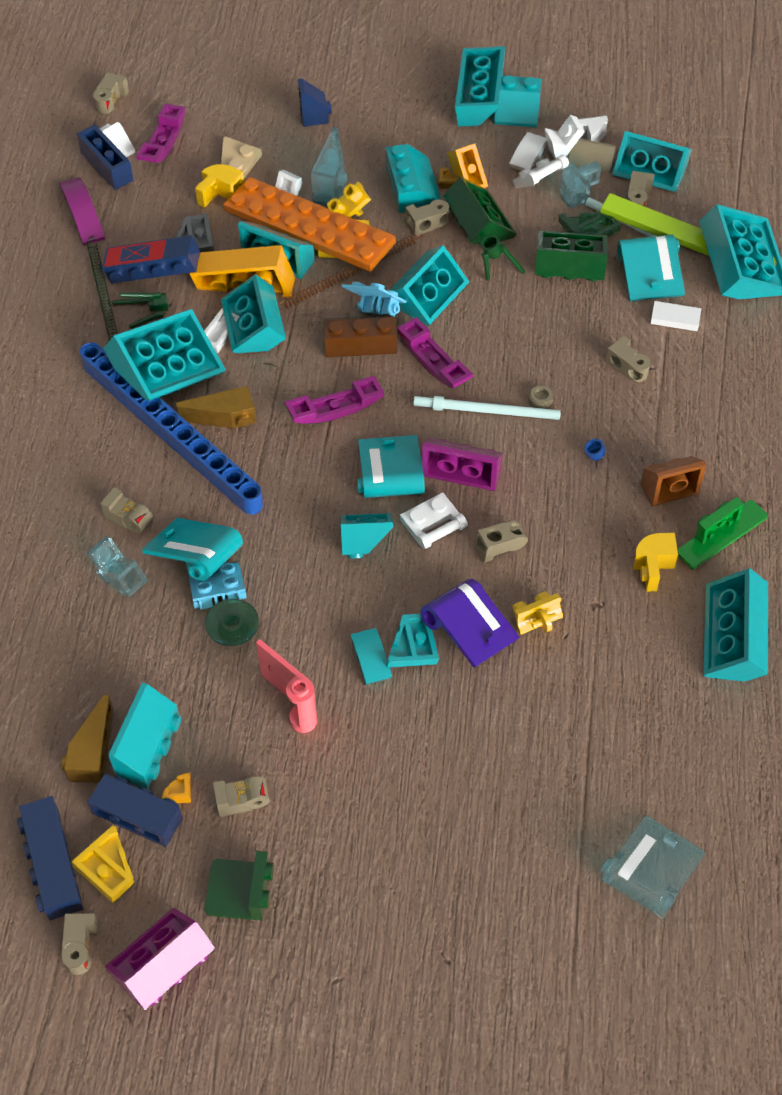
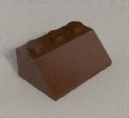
(360, 336)

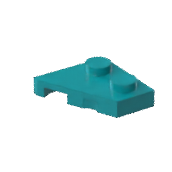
(413, 644)

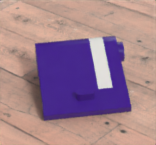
(470, 621)

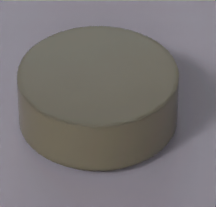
(541, 397)

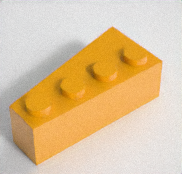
(233, 267)

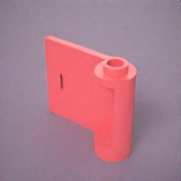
(292, 684)

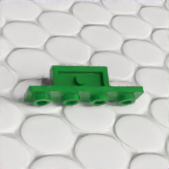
(720, 530)

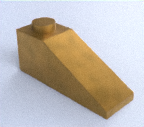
(222, 409)
(89, 746)

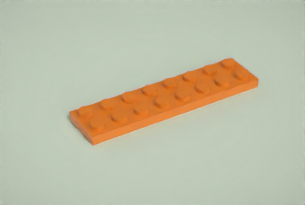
(310, 223)

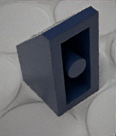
(313, 104)

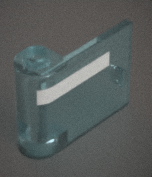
(652, 866)

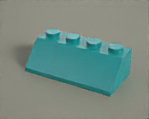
(479, 84)
(736, 627)

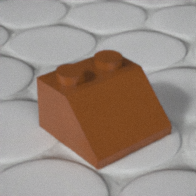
(673, 480)

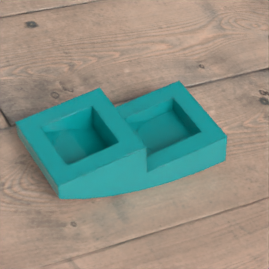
(371, 656)

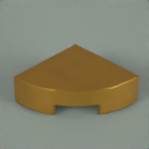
(446, 178)

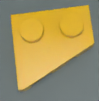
(106, 865)

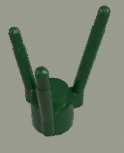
(492, 250)
(156, 302)

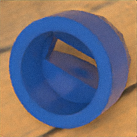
(595, 449)

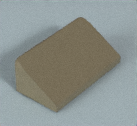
(588, 151)

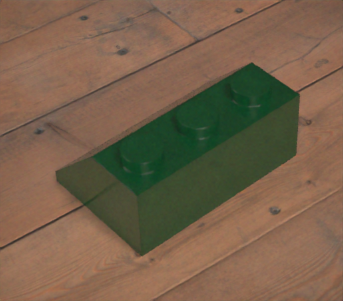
(477, 212)
(571, 255)

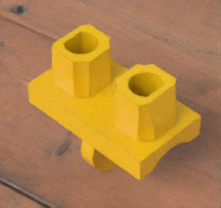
(351, 201)
(538, 614)

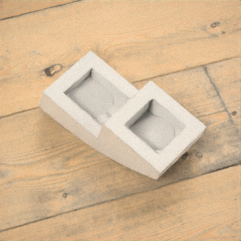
(528, 151)

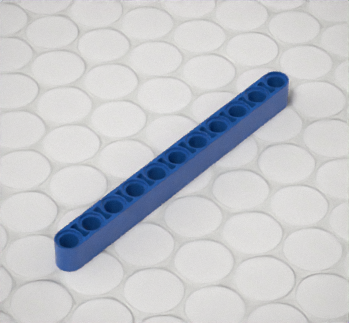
(176, 433)

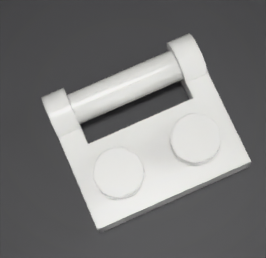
(544, 167)
(429, 515)

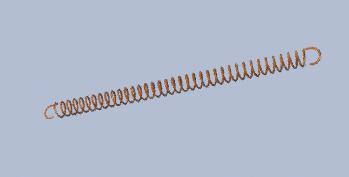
(348, 273)

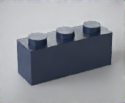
(105, 157)
(135, 809)

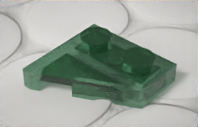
(590, 223)

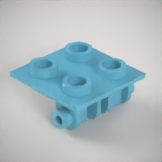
(375, 299)
(223, 582)

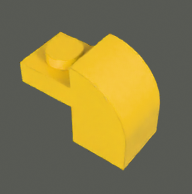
(218, 180)
(655, 553)

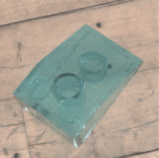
(329, 171)

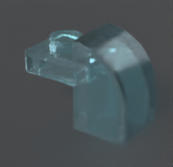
(577, 183)
(115, 569)

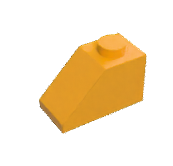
(467, 164)

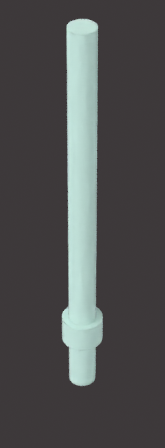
(439, 403)

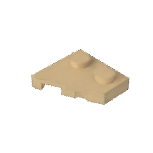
(239, 155)

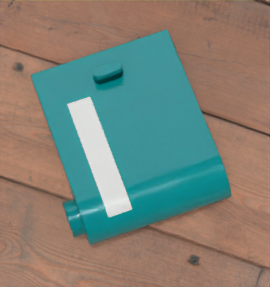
(651, 267)
(390, 467)
(197, 543)

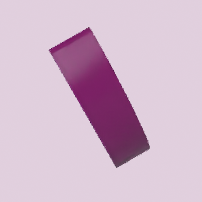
(164, 136)
(82, 210)
(431, 356)
(336, 405)

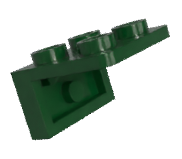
(239, 888)

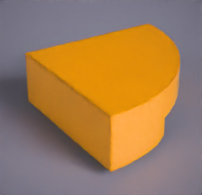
(179, 789)

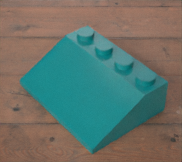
(742, 253)
(164, 355)

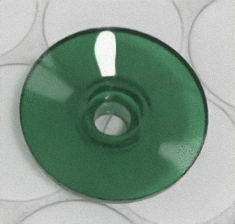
(231, 613)

